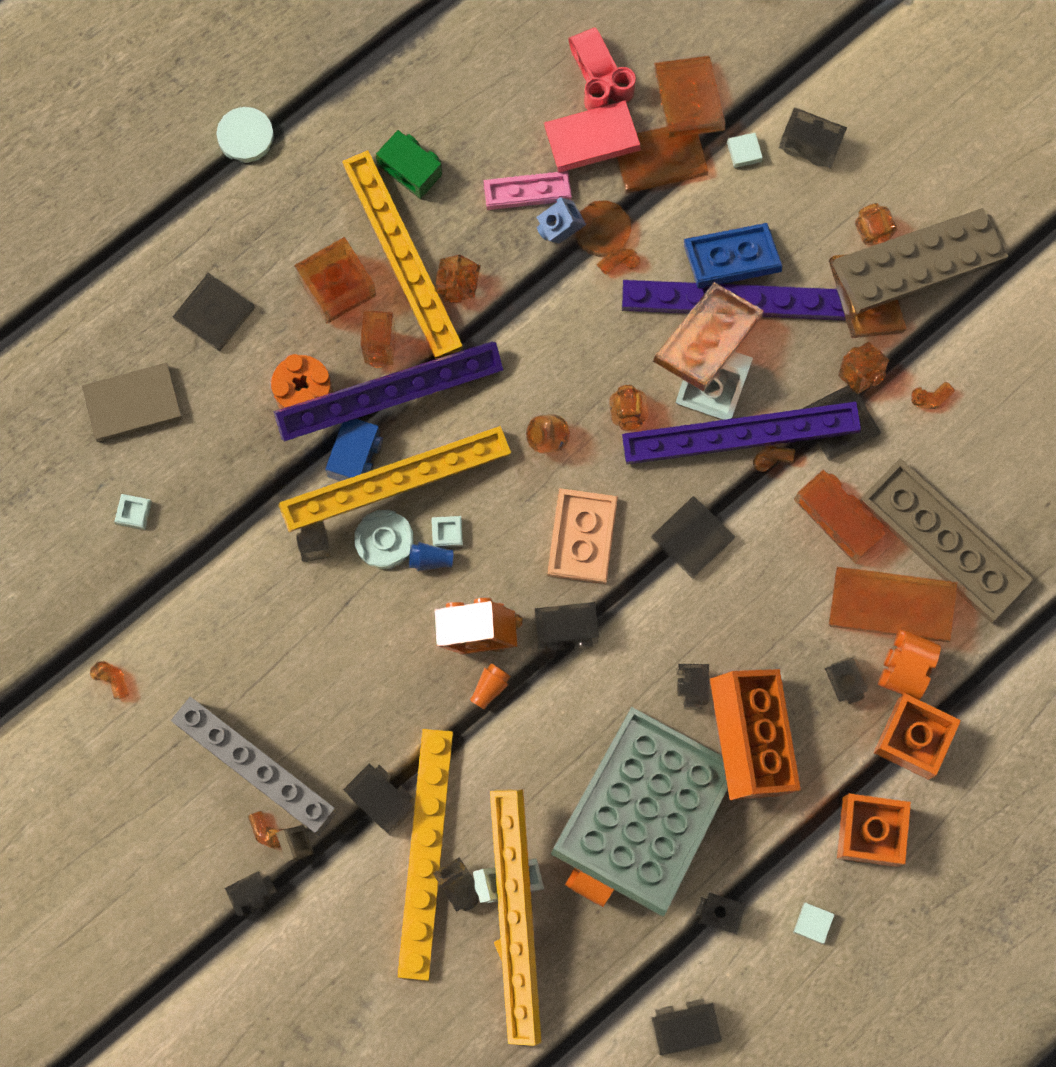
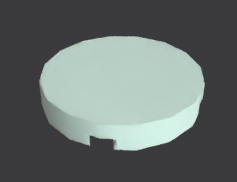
(245, 134)
(383, 539)

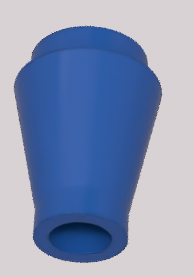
(429, 557)

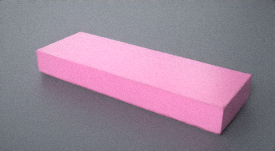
(526, 190)

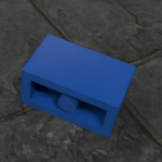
(353, 450)

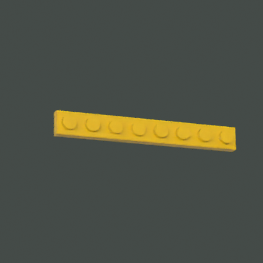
(402, 255)
(394, 479)
(425, 855)
(515, 917)

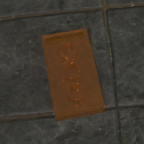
(708, 336)
(893, 602)

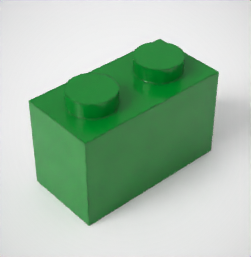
(409, 163)

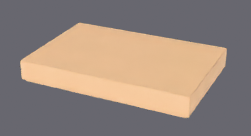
(582, 536)

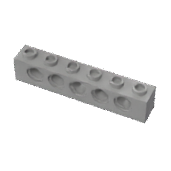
(254, 766)

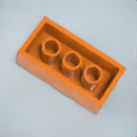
(754, 734)

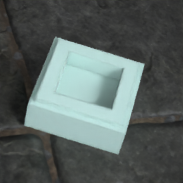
(744, 150)
(133, 511)
(447, 532)
(813, 923)

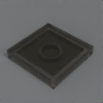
(213, 312)
(839, 445)
(693, 537)

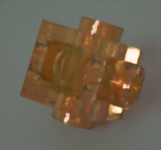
(457, 278)
(863, 367)

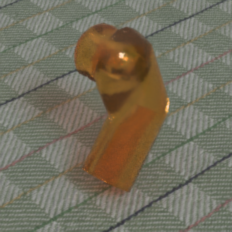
(619, 256)
(931, 400)
(113, 675)
(263, 834)

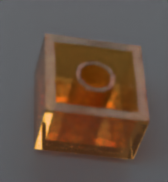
(335, 280)

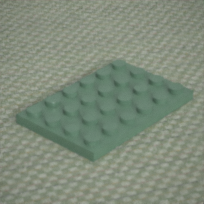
(644, 811)

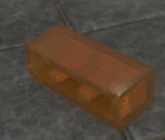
(840, 515)

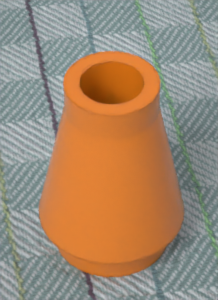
(490, 685)

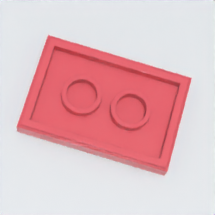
(592, 136)

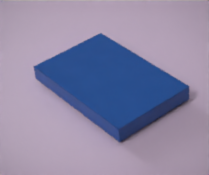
(732, 255)

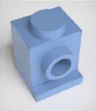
(567, 221)

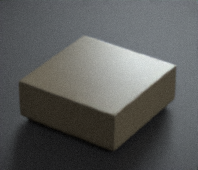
(295, 843)

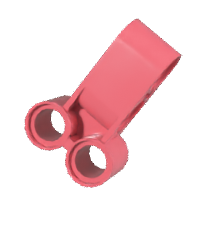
(600, 70)

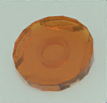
(605, 228)

